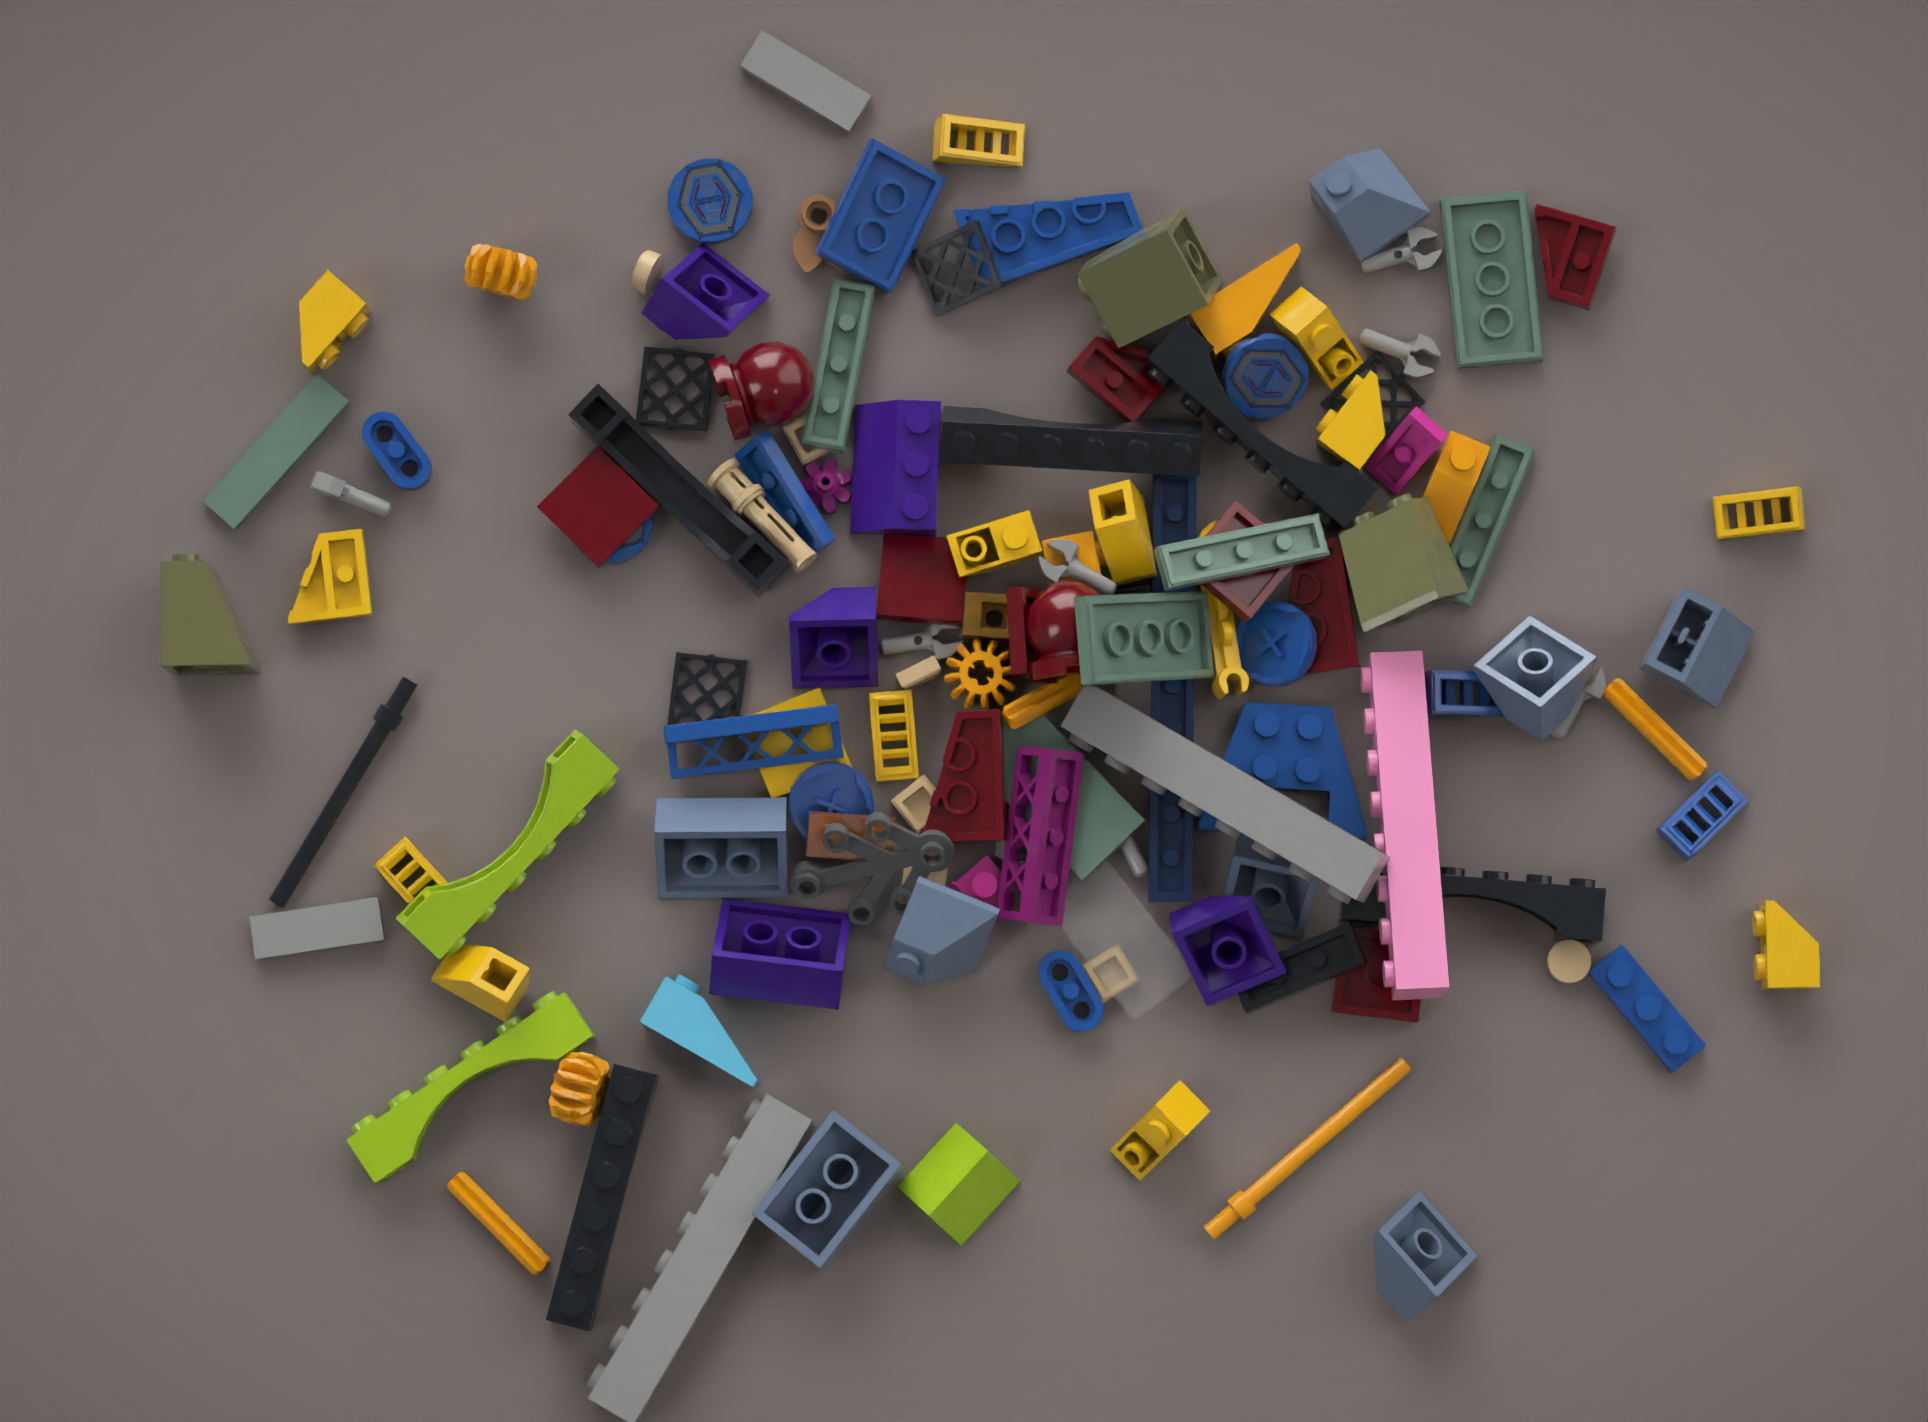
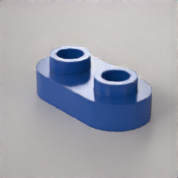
(398, 451)
(1070, 991)

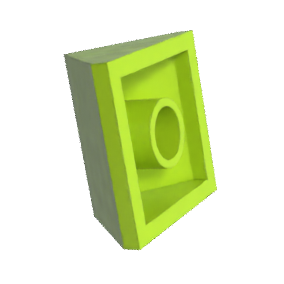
(958, 1183)

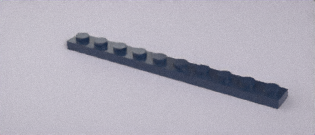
(1172, 706)

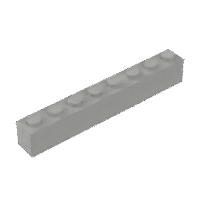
(1224, 792)
(699, 1260)

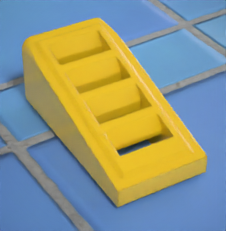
(977, 156)
(1796, 507)
(892, 698)
(396, 854)

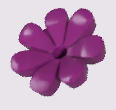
(830, 493)

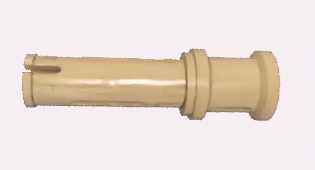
(749, 502)

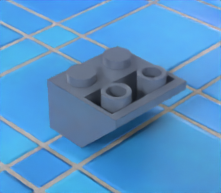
(1697, 647)

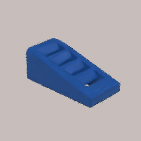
(1448, 708)
(1678, 840)

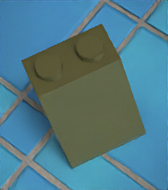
(1150, 279)
(1399, 563)
(199, 622)

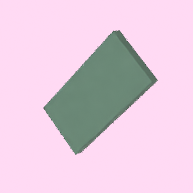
(1491, 280)
(1143, 637)
(1102, 814)

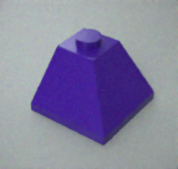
(703, 297)
(835, 640)
(1225, 946)

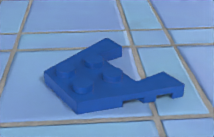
(1295, 752)

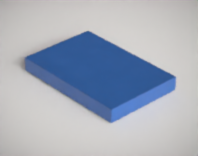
(880, 216)

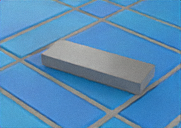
(805, 82)
(317, 928)

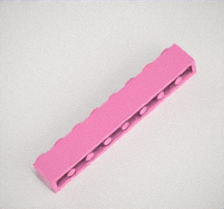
(1406, 825)

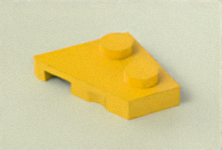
(335, 580)

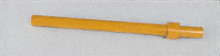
(1243, 1203)

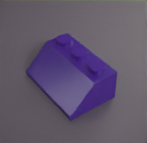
(896, 468)
(779, 953)

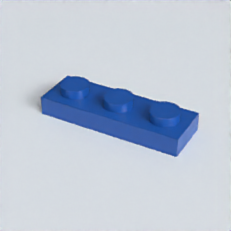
(767, 466)
(1646, 1008)

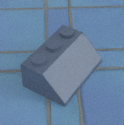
(721, 847)
(829, 1190)

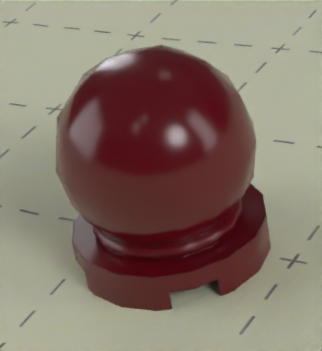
(765, 386)
(1054, 631)

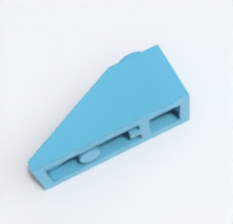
(691, 1023)

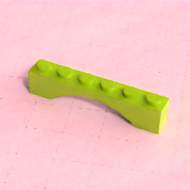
(570, 781)
(395, 1137)

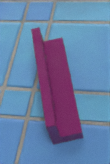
(1046, 835)

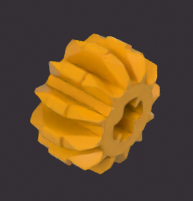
(500, 271)
(970, 685)
(579, 1088)

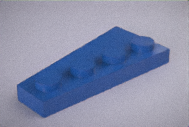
(1049, 233)

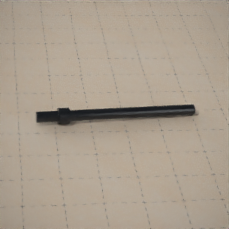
(386, 719)

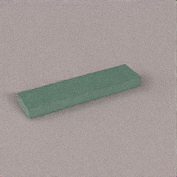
(839, 365)
(276, 451)
(1488, 511)
(1241, 552)

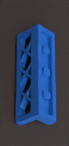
(748, 725)

